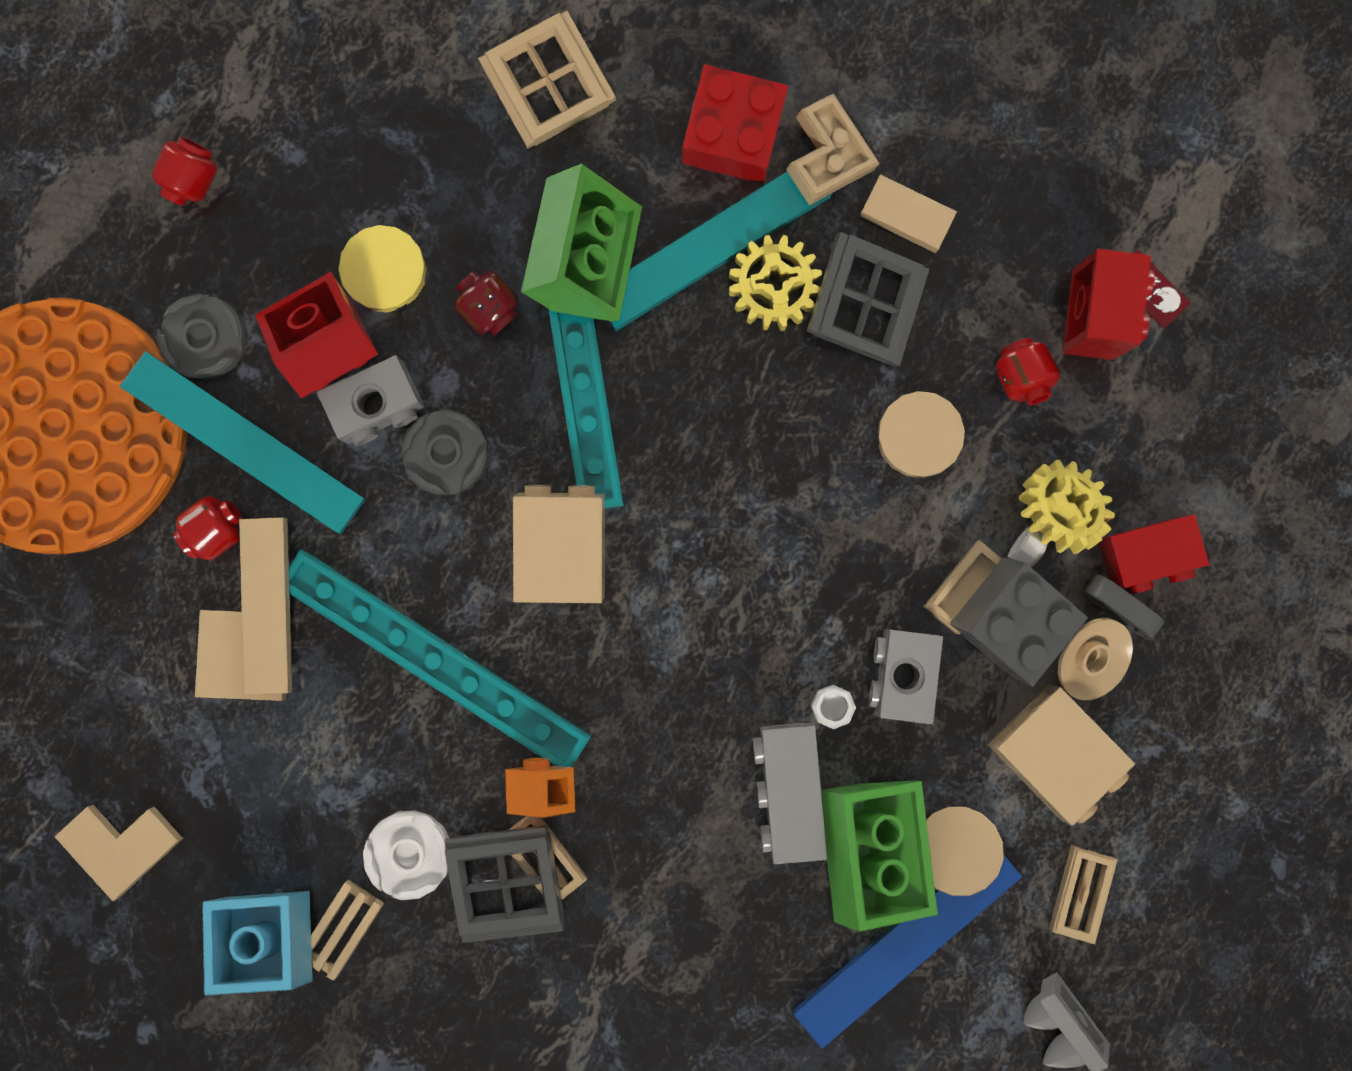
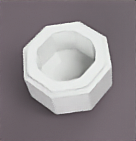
(1028, 548)
(833, 706)

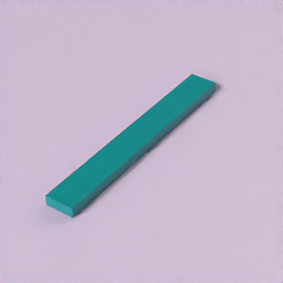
(435, 661)

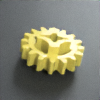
(772, 265)
(1066, 507)

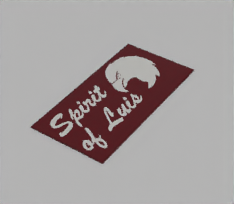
(1165, 300)

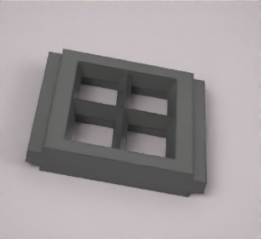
(834, 286)
(511, 922)

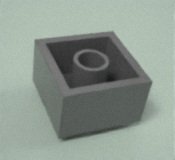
(1018, 620)

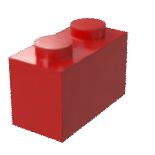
(1154, 552)

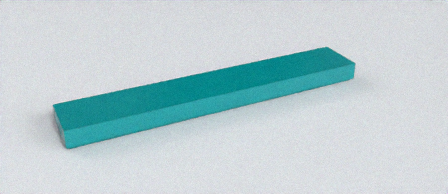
(711, 246)
(586, 405)
(242, 443)

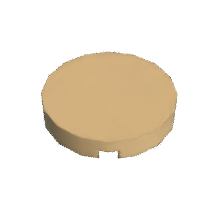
(920, 434)
(963, 851)

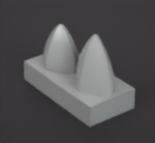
(1080, 1038)

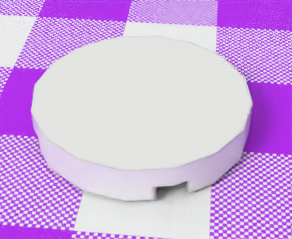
(406, 855)

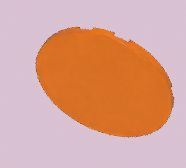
(74, 446)

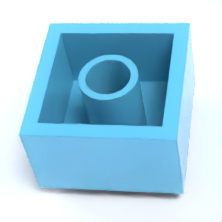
(257, 943)

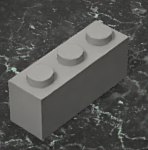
(790, 793)

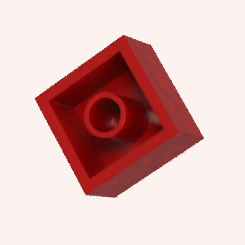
(734, 124)
(1108, 304)
(315, 335)

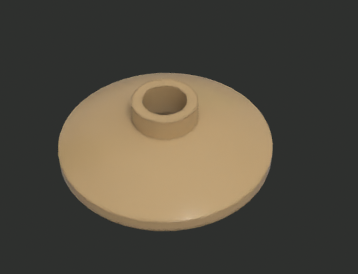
(1095, 659)

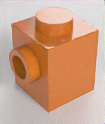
(540, 789)

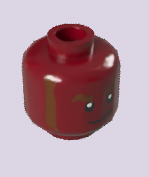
(486, 302)

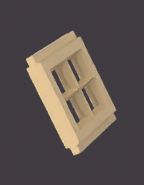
(579, 60)

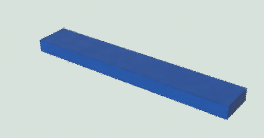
(892, 959)

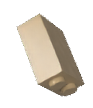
(559, 545)
(1062, 755)

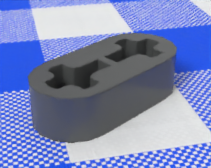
(1123, 607)

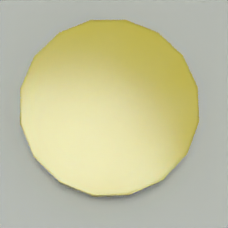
(382, 268)

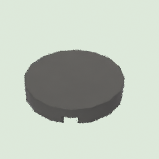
(201, 337)
(444, 452)

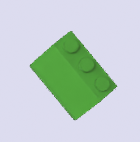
(582, 246)
(878, 854)

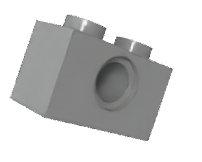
(346, 401)
(917, 699)

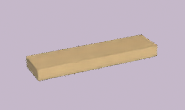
(265, 606)

